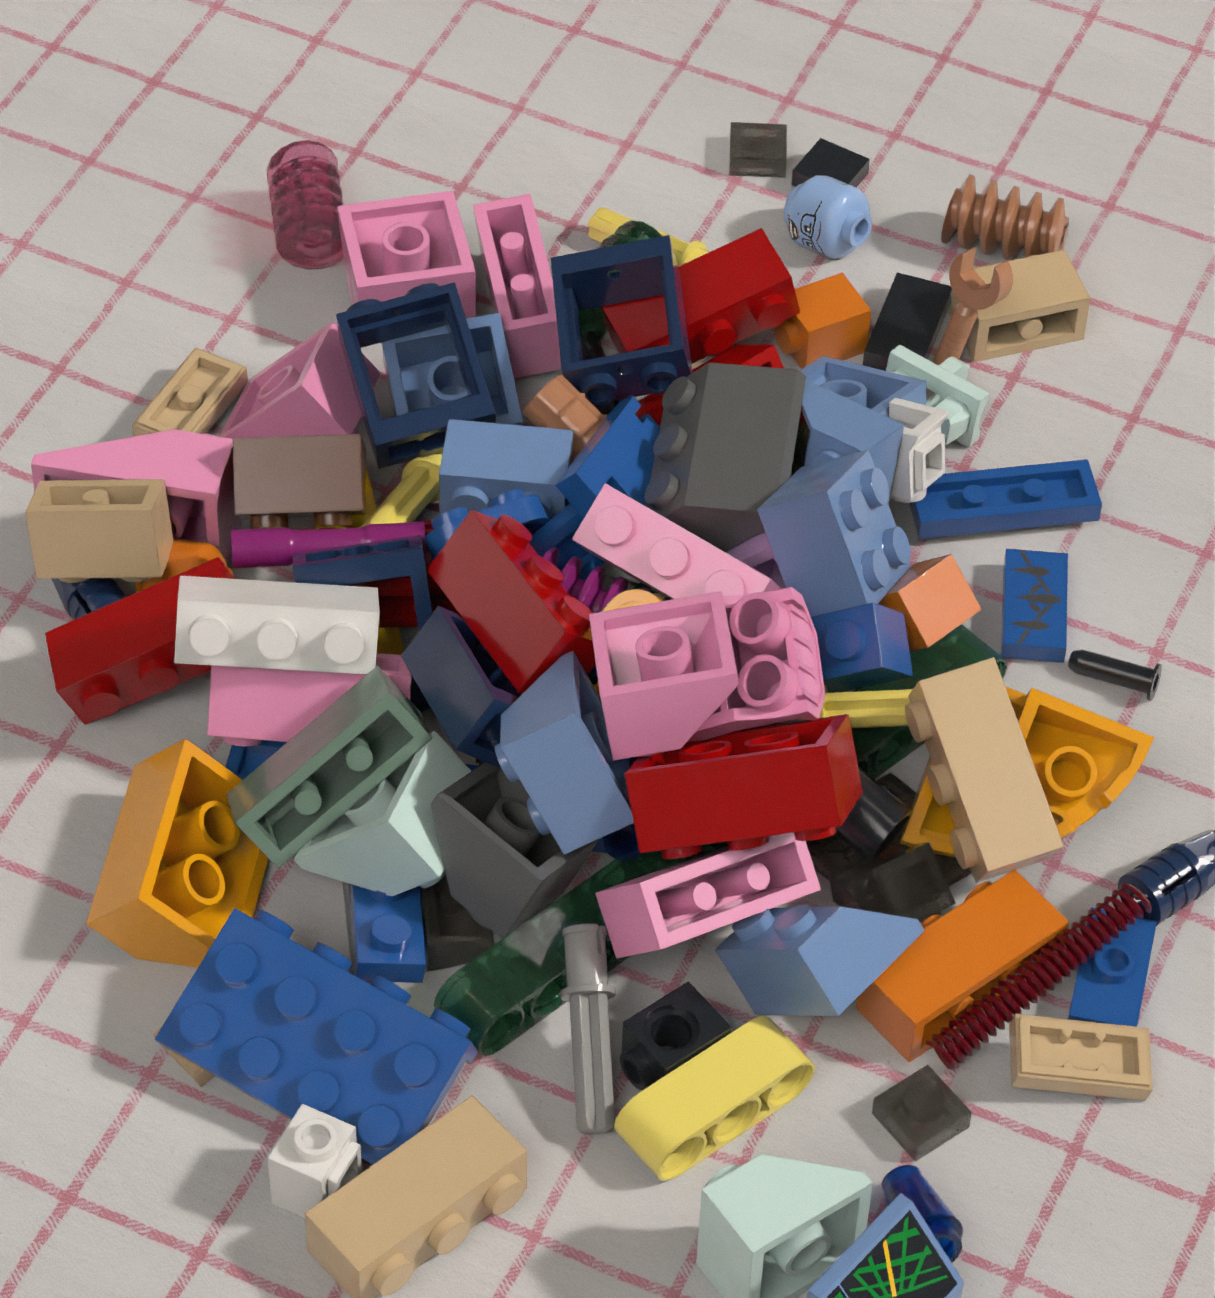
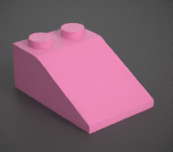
(194, 468)

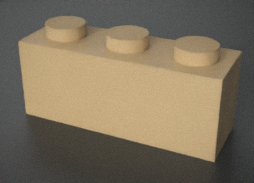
(982, 771)
(417, 1201)

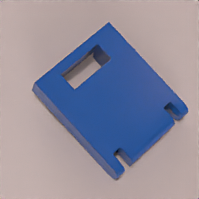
(615, 455)

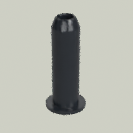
(1116, 671)

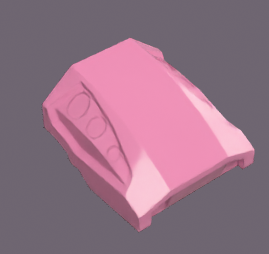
(774, 664)

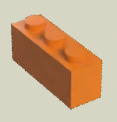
(960, 961)

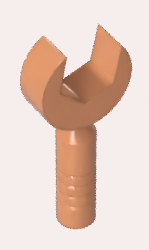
(973, 296)

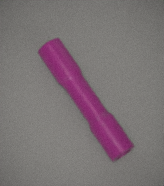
(276, 545)

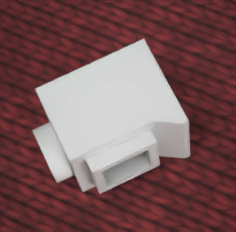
(921, 449)
(312, 1160)

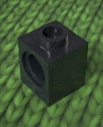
(676, 1020)

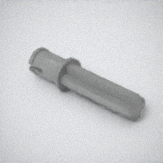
(590, 1034)

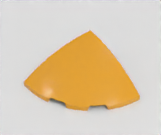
(1077, 757)

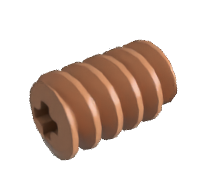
(1004, 221)

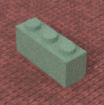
(328, 767)

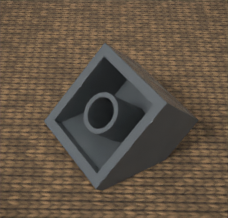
(496, 854)

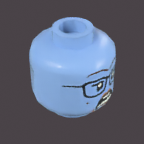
(828, 216)

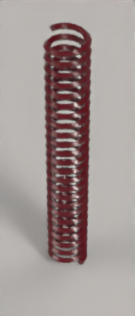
(1044, 977)

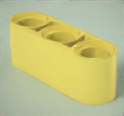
(714, 1098)

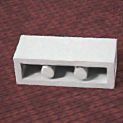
(276, 625)

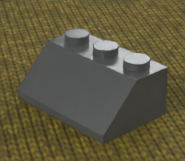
(724, 449)

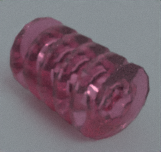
(304, 204)

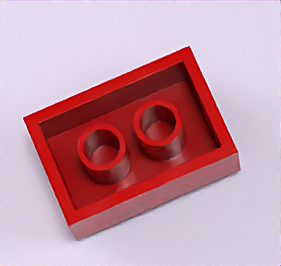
(746, 787)

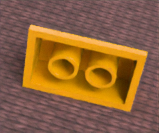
(176, 860)

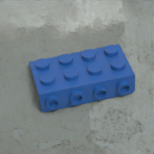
(312, 1034)

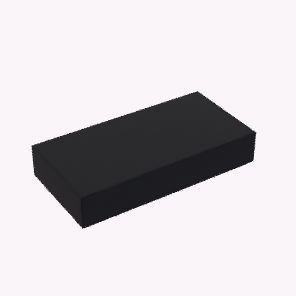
(908, 319)

